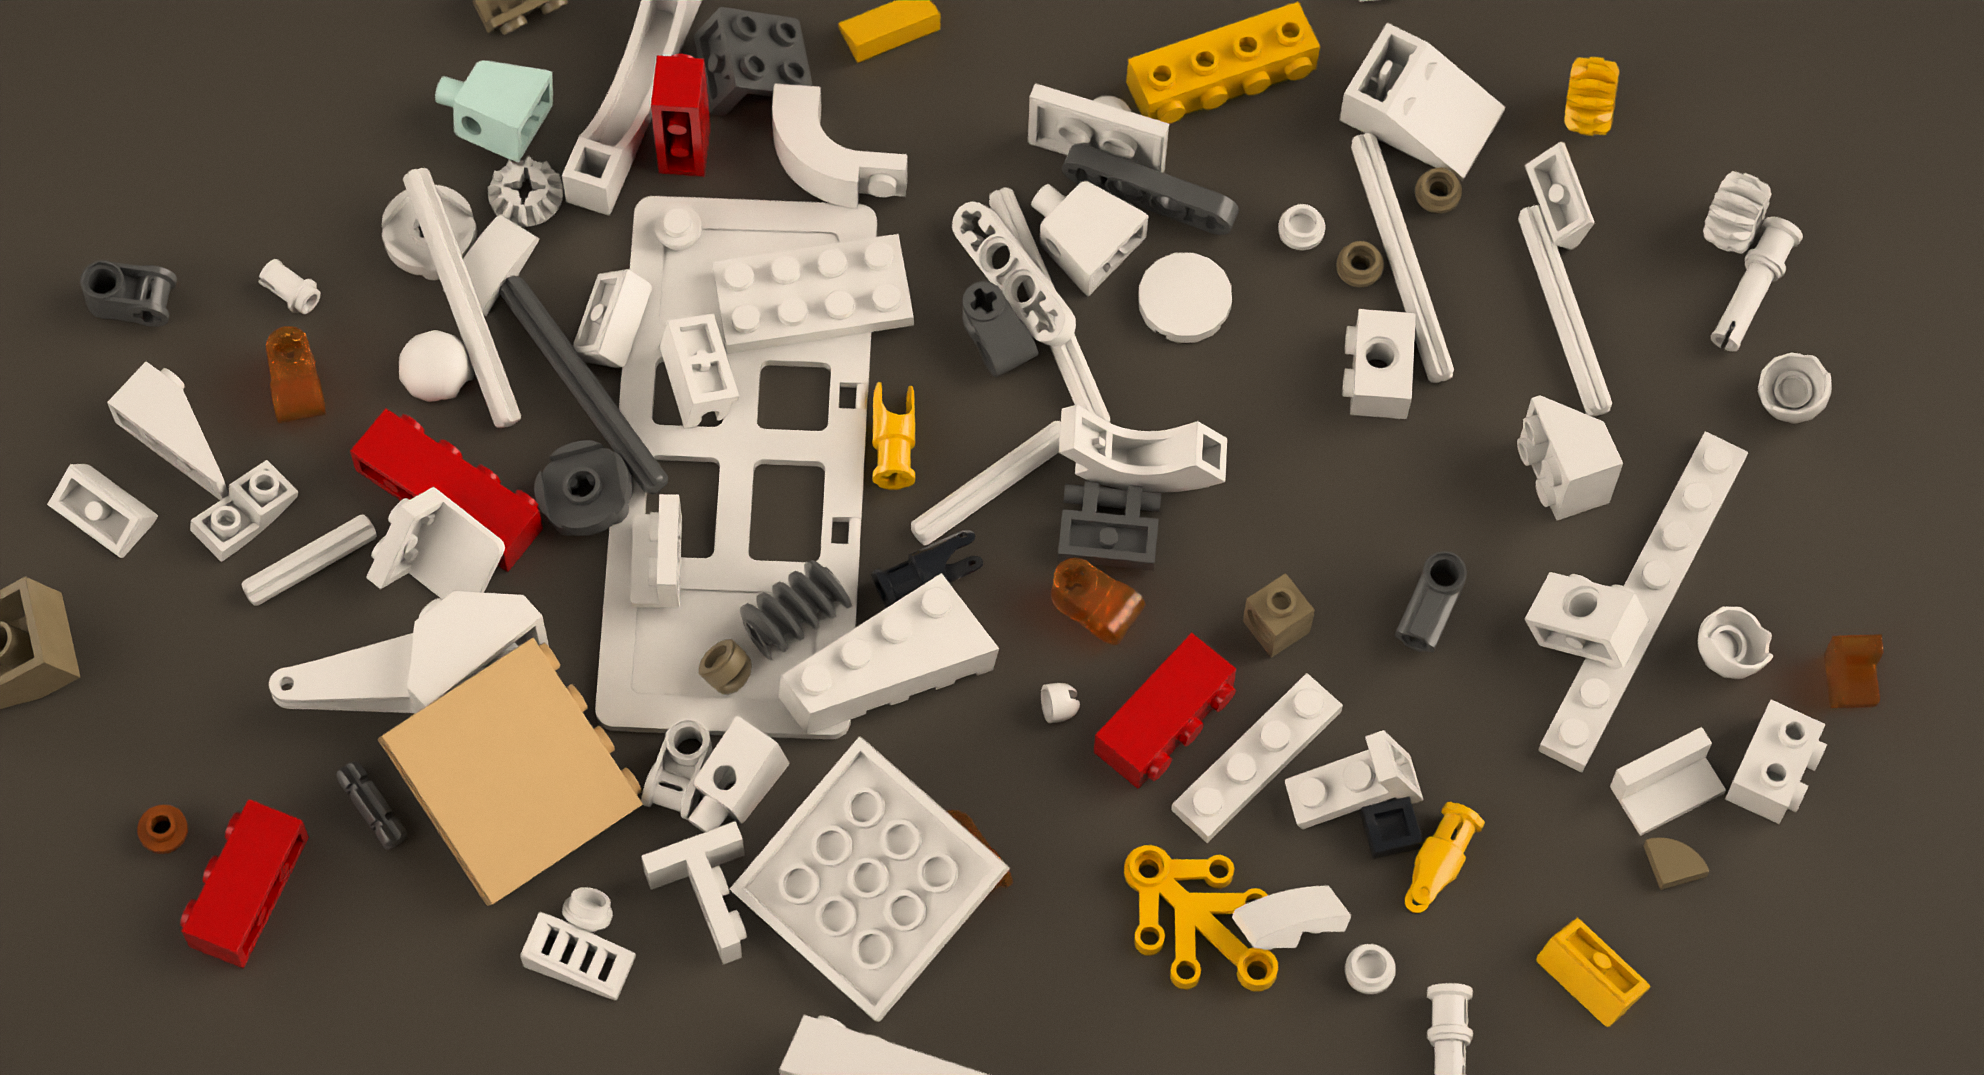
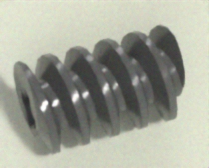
(792, 607)

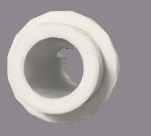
(298, 293)

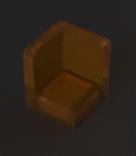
(1852, 670)

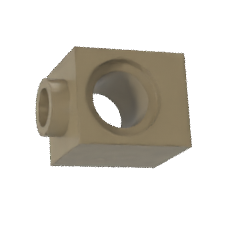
(1278, 615)

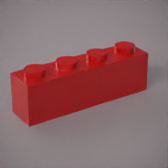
(408, 462)

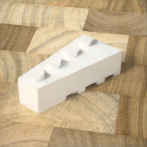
(897, 653)
(829, 1048)

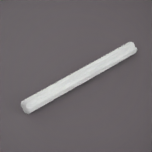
(1402, 257)
(462, 298)
(1068, 356)

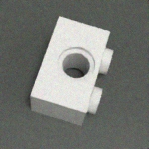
(1387, 338)
(1587, 618)

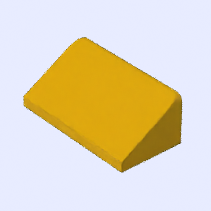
(889, 27)
(1592, 972)

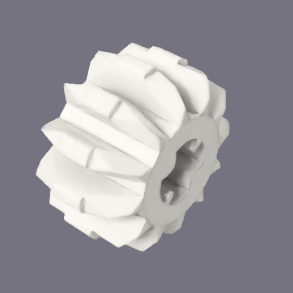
(1737, 212)

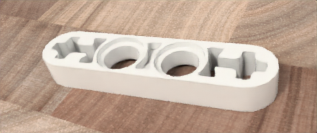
(1014, 273)

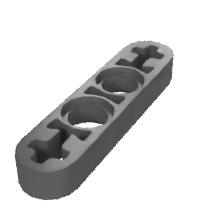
(1151, 189)

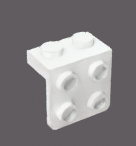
(436, 546)

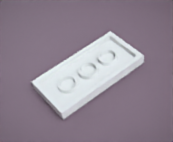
(813, 293)

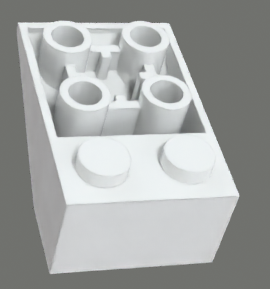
(1420, 103)

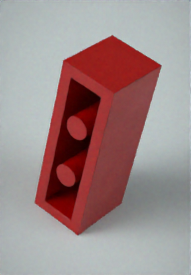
(680, 115)
(1166, 712)
(244, 883)

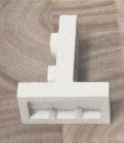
(1354, 782)
(695, 859)

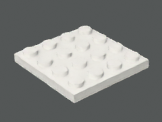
(869, 879)

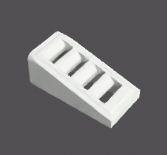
(567, 933)

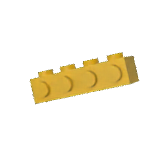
(1223, 64)

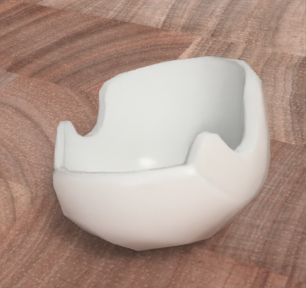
(434, 366)
(1794, 387)
(1734, 643)

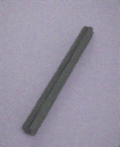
(583, 385)

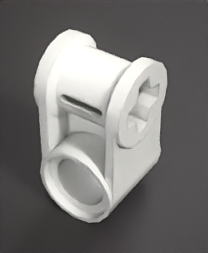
(674, 773)

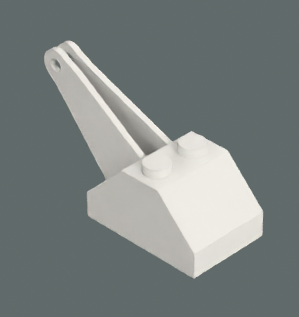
(408, 673)

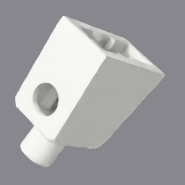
(1088, 231)
(741, 758)

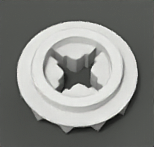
(539, 205)

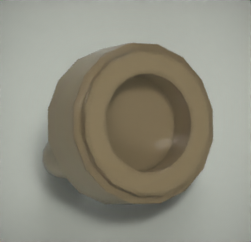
(725, 667)

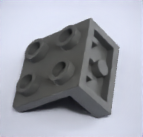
(749, 55)

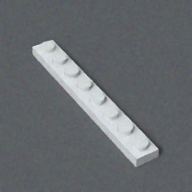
(1655, 582)

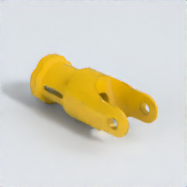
(893, 441)
(1440, 856)

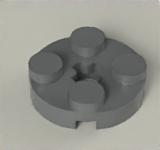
(598, 510)

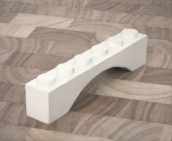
(615, 133)

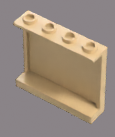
(512, 770)

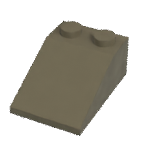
(34, 643)

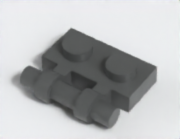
(1109, 538)

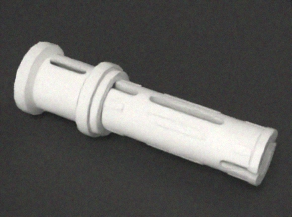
(1763, 266)
(1450, 1026)

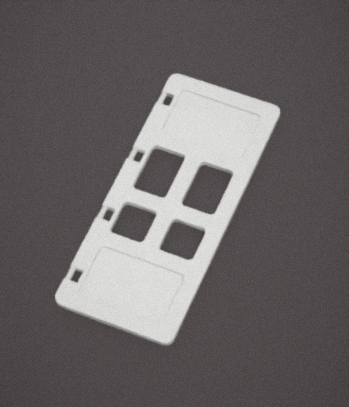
(655, 652)

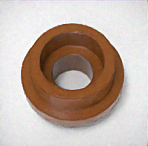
(169, 840)

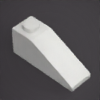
(160, 417)

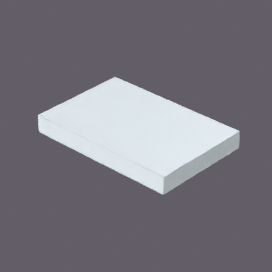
(1065, 119)

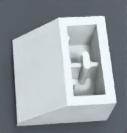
(1570, 457)

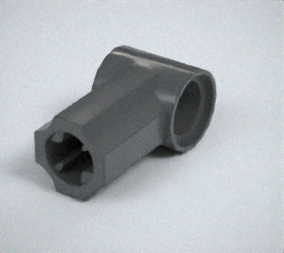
(1431, 603)

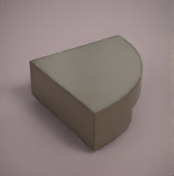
(1674, 862)

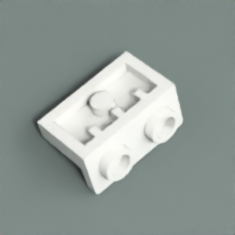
(657, 555)

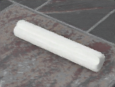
(309, 560)

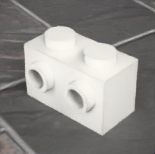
(1776, 761)

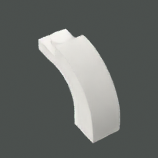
(821, 164)
(1155, 460)

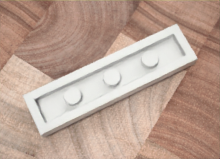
(1256, 757)

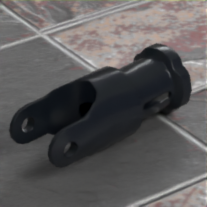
(924, 566)

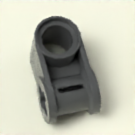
(138, 292)
(999, 335)

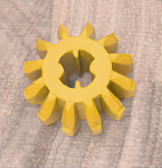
(1591, 96)

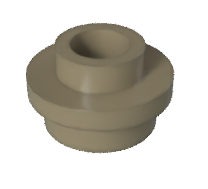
(1438, 179)
(1363, 253)

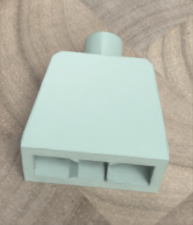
(498, 105)

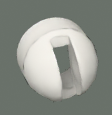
(1059, 702)

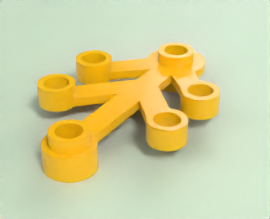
(1193, 912)

